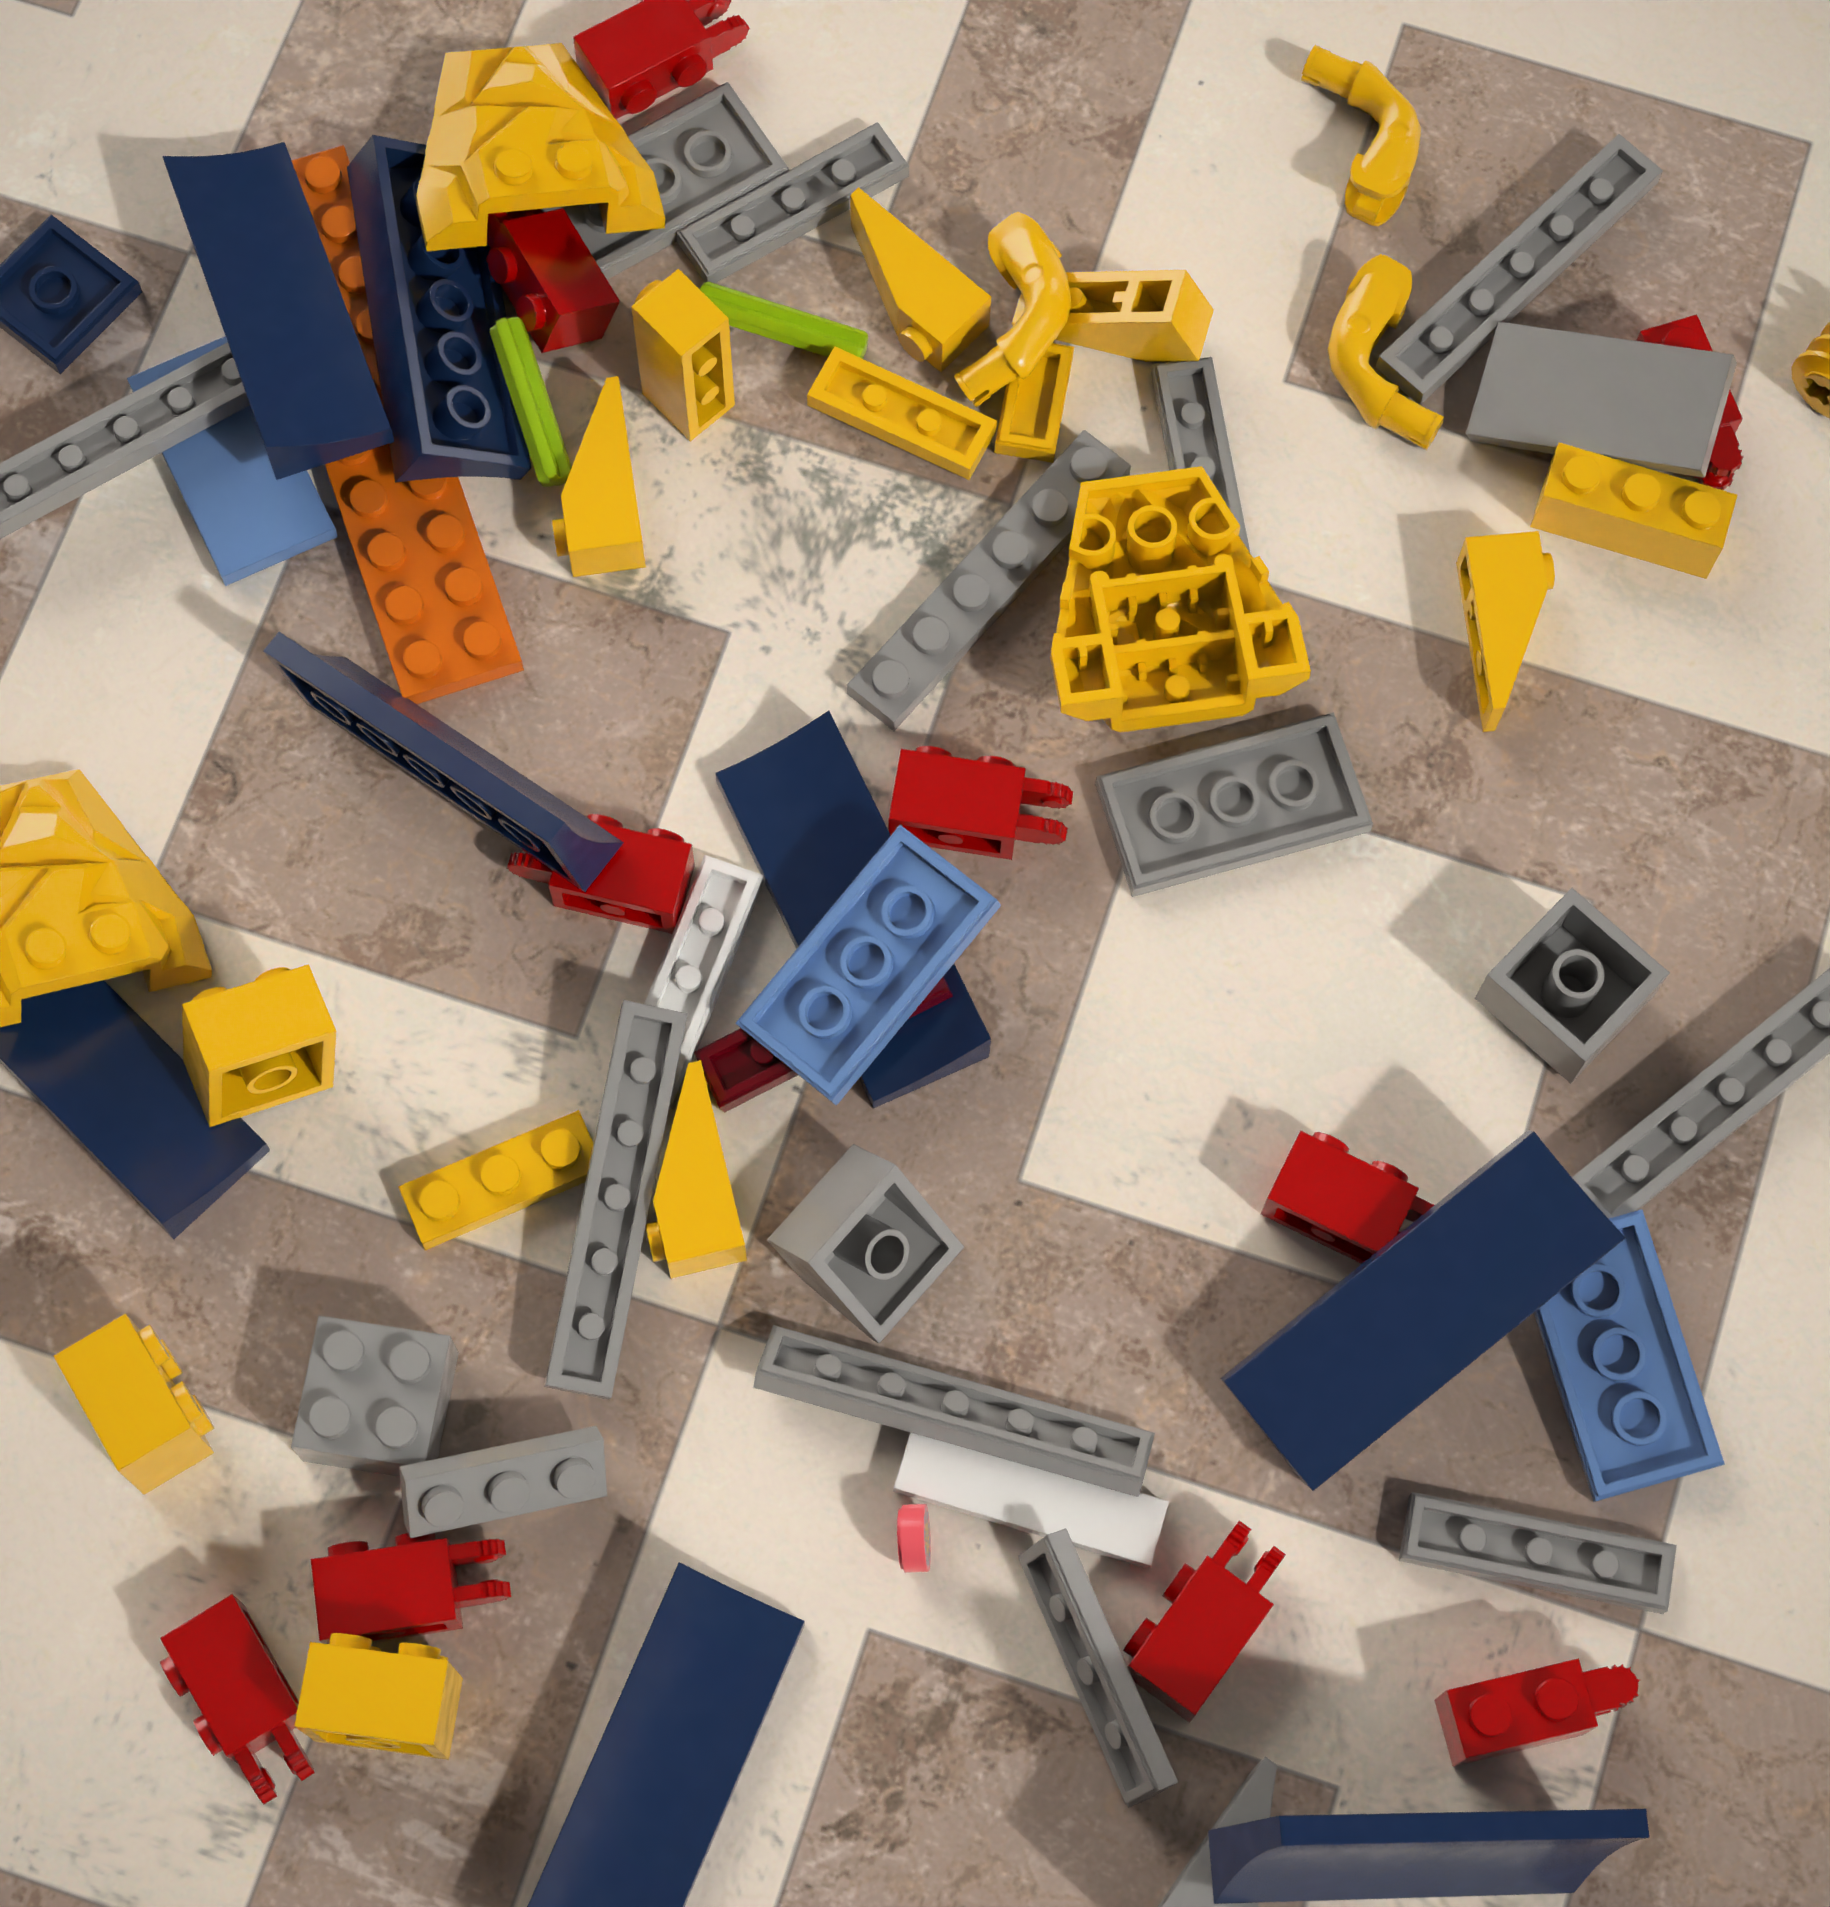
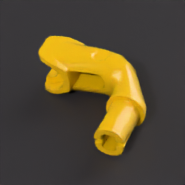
(1384, 172)
(1033, 265)
(1370, 306)

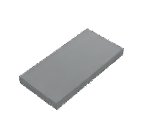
(700, 162)
(1603, 396)
(1233, 804)

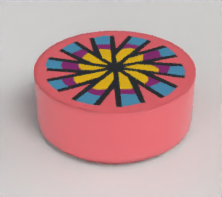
(914, 1538)

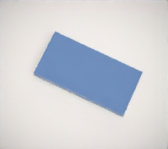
(233, 492)
(868, 964)
(1627, 1371)

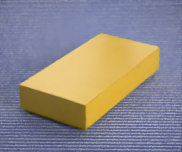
(1035, 408)

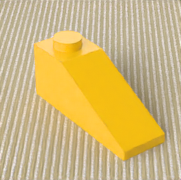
(926, 296)
(1136, 314)
(599, 496)
(1501, 595)
(693, 1195)

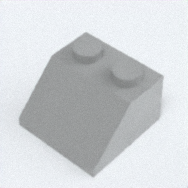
(866, 1241)

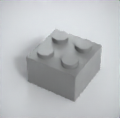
(1571, 985)
(374, 1396)

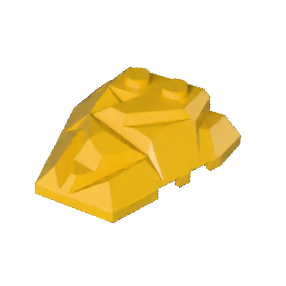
(526, 135)
(1167, 609)
(82, 898)

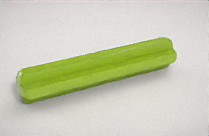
(785, 323)
(531, 401)

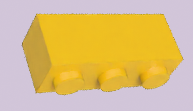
(683, 353)
(1633, 510)

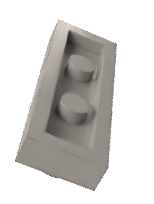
(503, 1481)

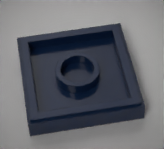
(60, 293)

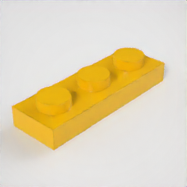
(901, 413)
(499, 1180)

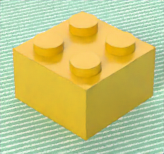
(258, 1044)
(133, 1403)
(379, 1698)

